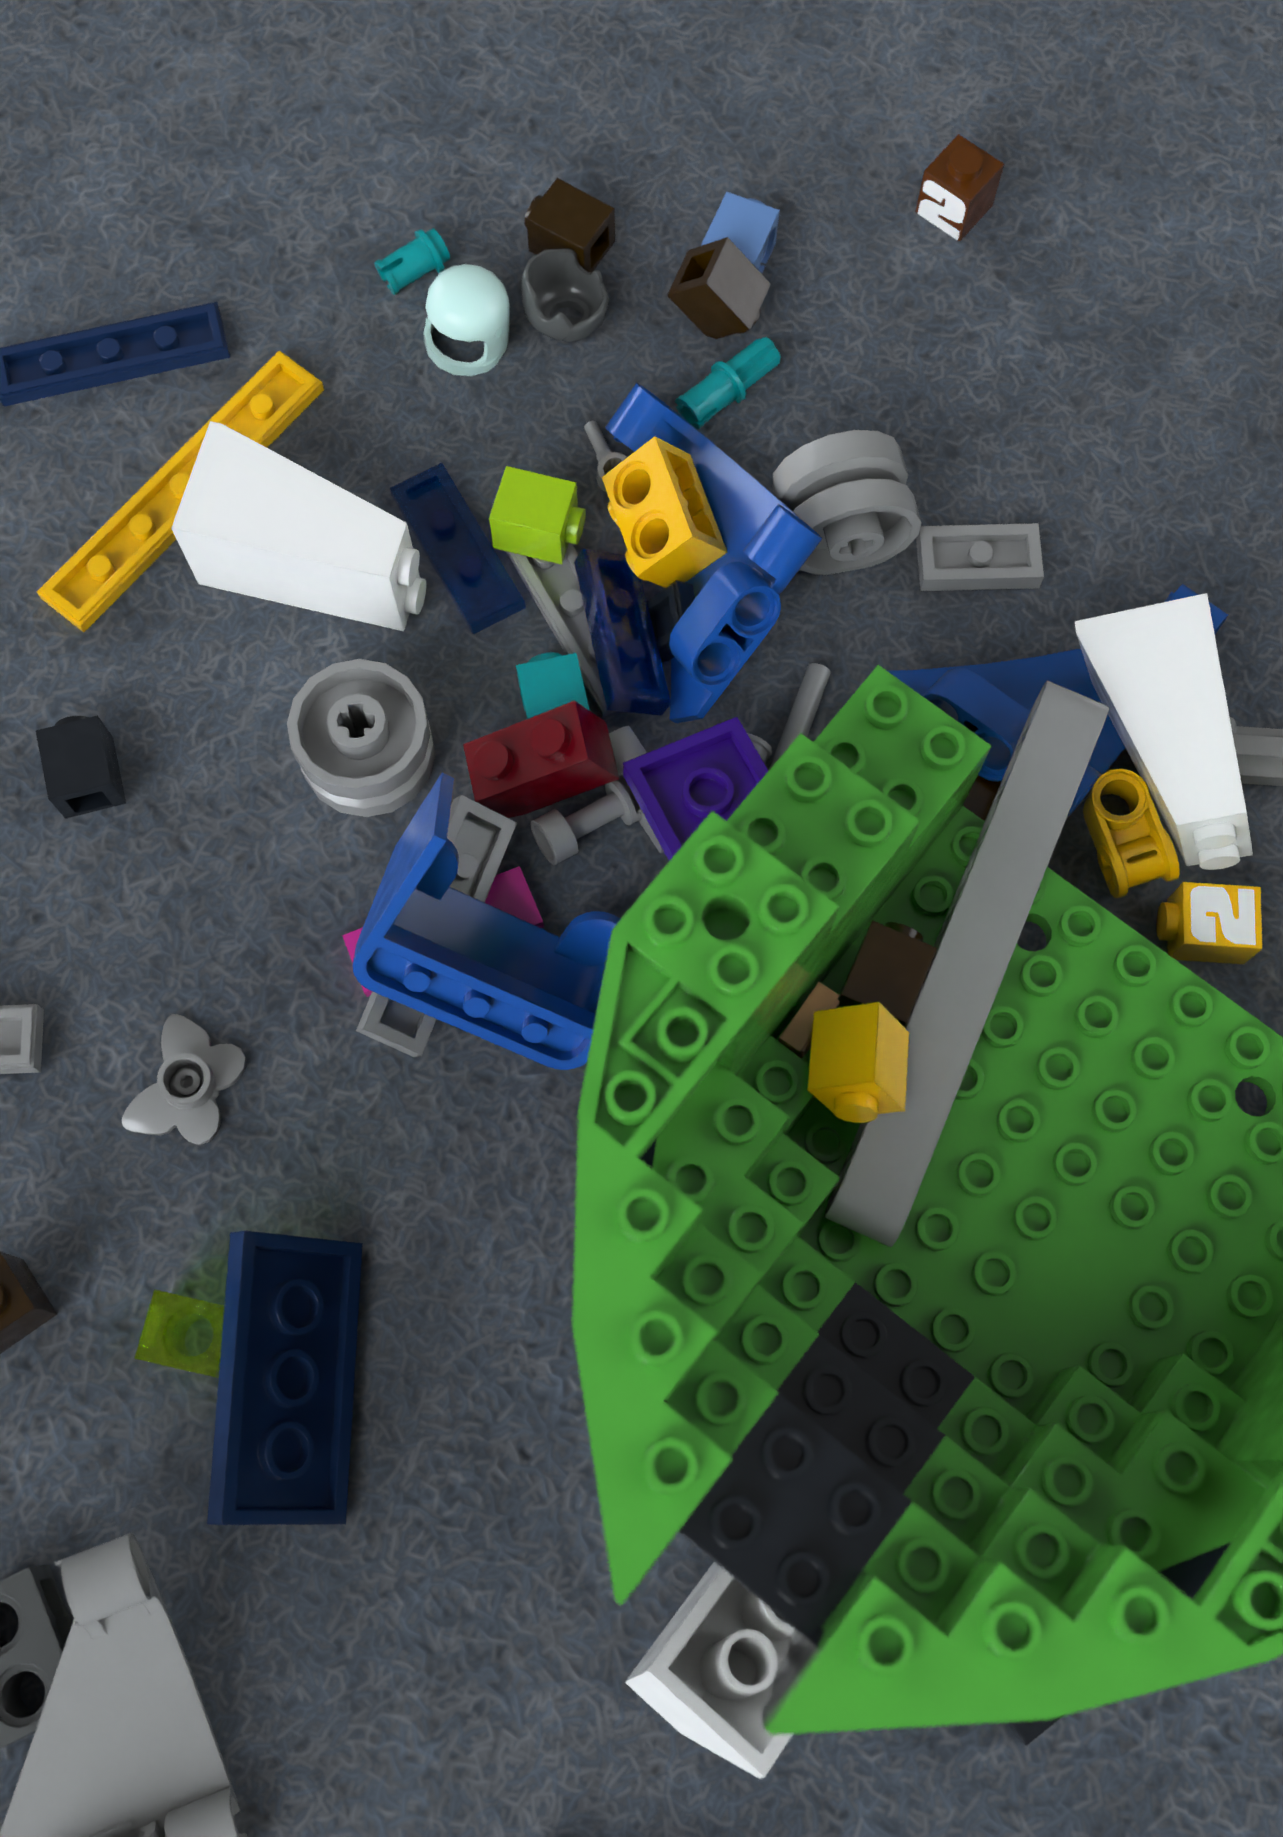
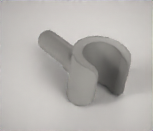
(604, 455)

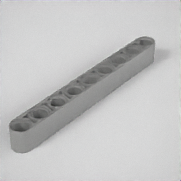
(970, 960)

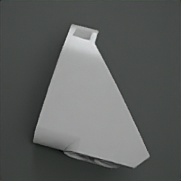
(123, 1722)

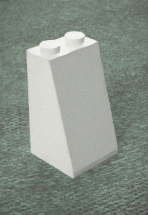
(292, 536)
(1172, 714)

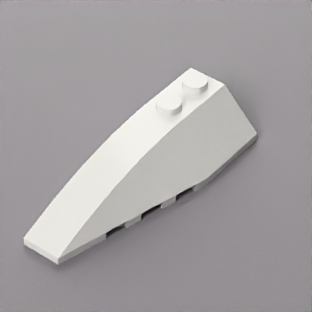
(717, 1671)

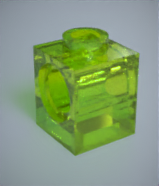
(165, 1332)

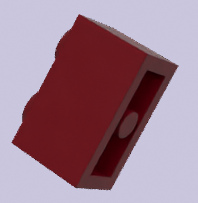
(541, 760)

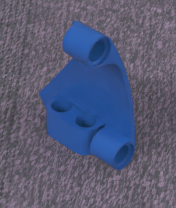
(739, 591)
(999, 695)

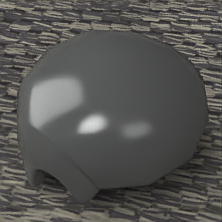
(556, 282)

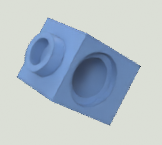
(748, 225)

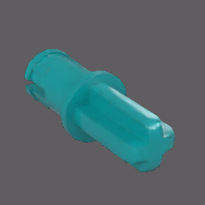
(728, 382)

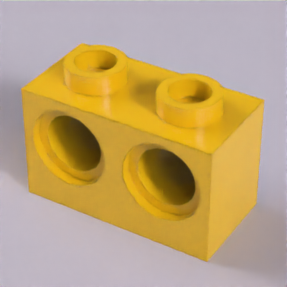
(663, 514)

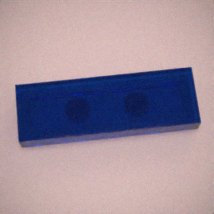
(457, 548)
(621, 634)

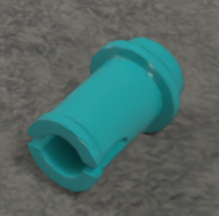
(413, 260)

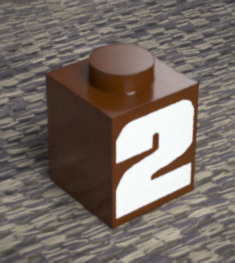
(959, 187)

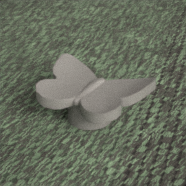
(186, 1084)

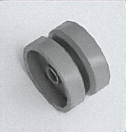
(852, 496)
(362, 737)

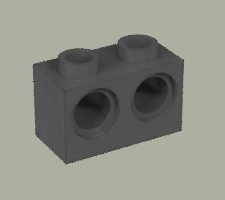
(34, 1649)

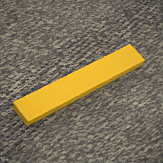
(144, 523)

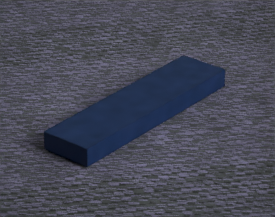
(112, 353)

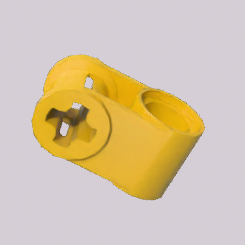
(1133, 845)

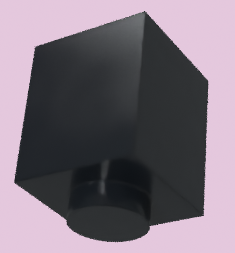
(80, 766)

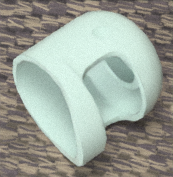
(469, 307)

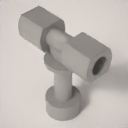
(558, 835)

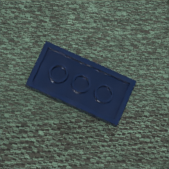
(285, 1381)

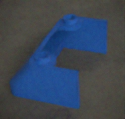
(474, 960)

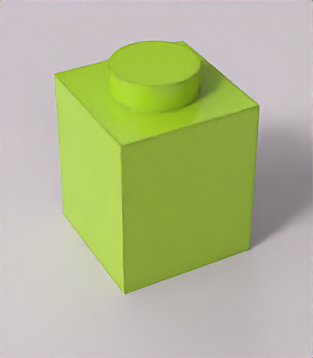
(536, 515)

